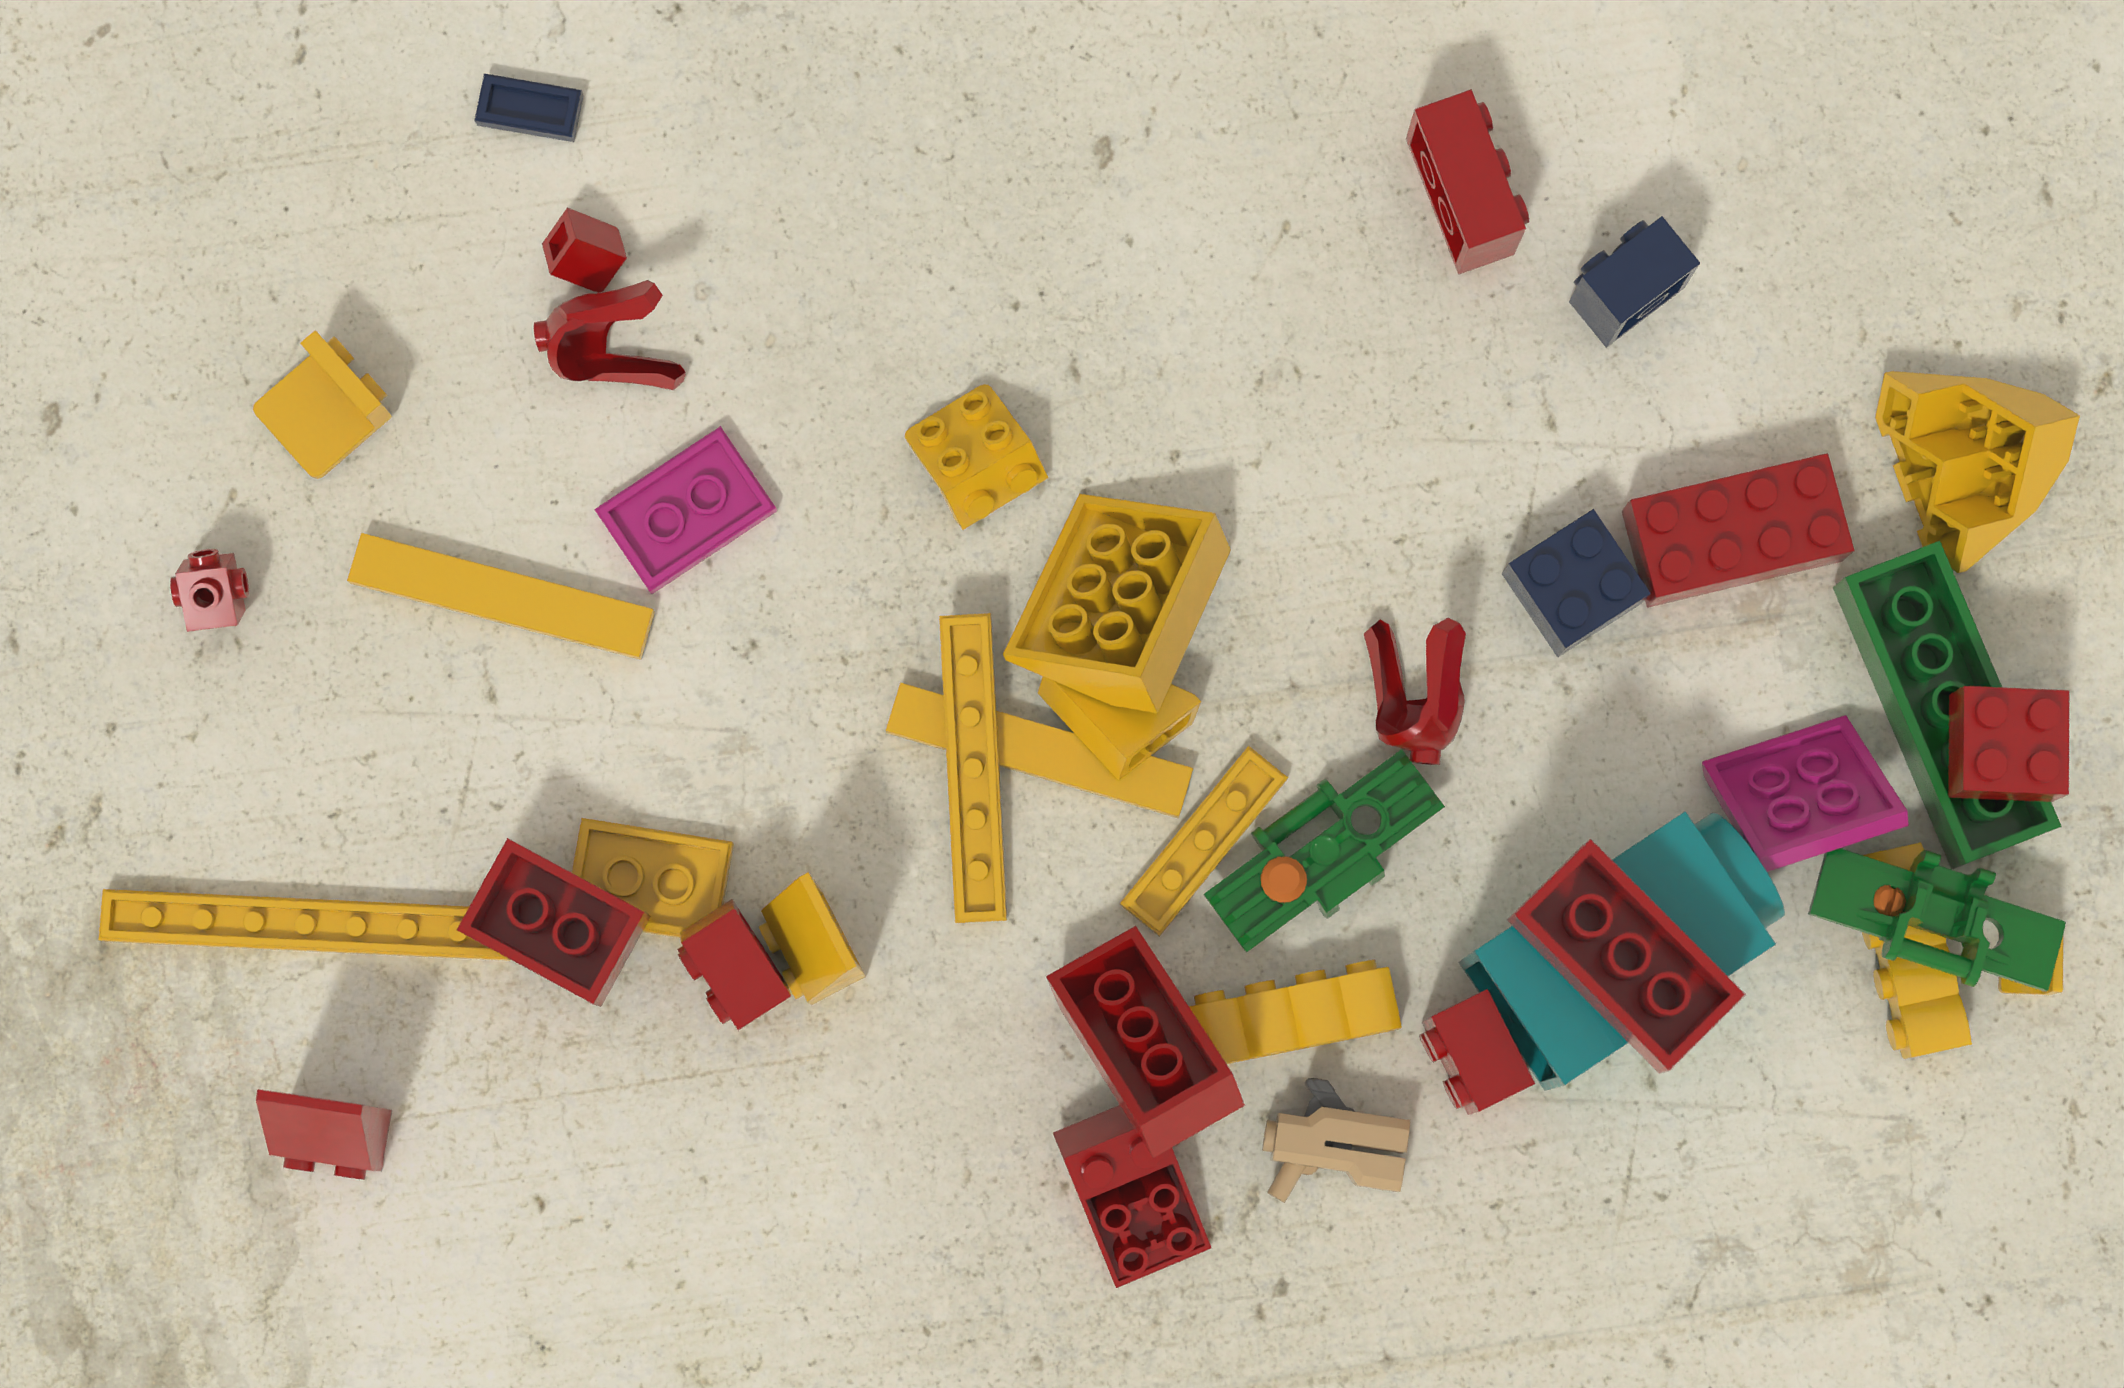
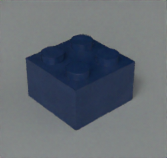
(1632, 281)
(1575, 583)

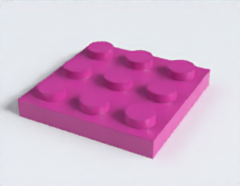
(1805, 793)

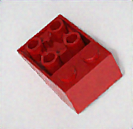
(1130, 1199)

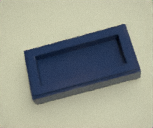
(529, 107)

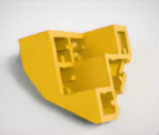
(1972, 455)

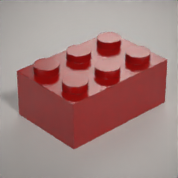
(1467, 181)
(553, 923)

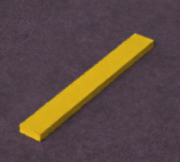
(287, 924)

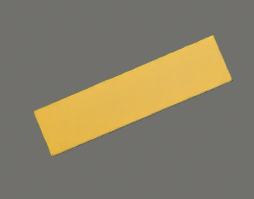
(1203, 841)

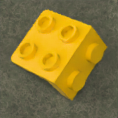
(322, 407)
(976, 455)

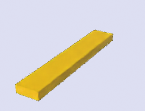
(501, 596)
(1047, 754)
(973, 768)

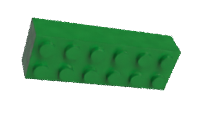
(1917, 653)

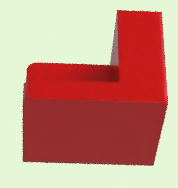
(584, 250)

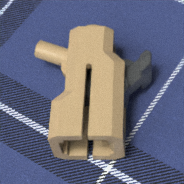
(1326, 1139)

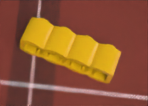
(1922, 1000)
(1300, 1015)

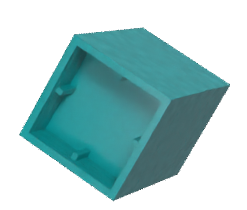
(1698, 877)

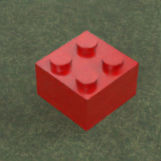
(2009, 743)
(734, 966)
(1475, 1053)

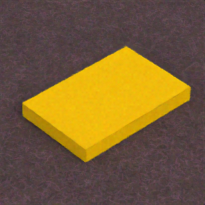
(657, 871)

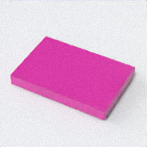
(686, 510)

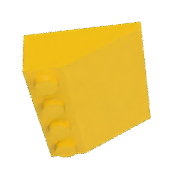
(1120, 599)

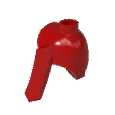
(578, 337)
(1426, 723)

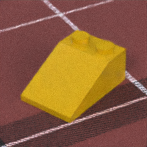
(810, 940)

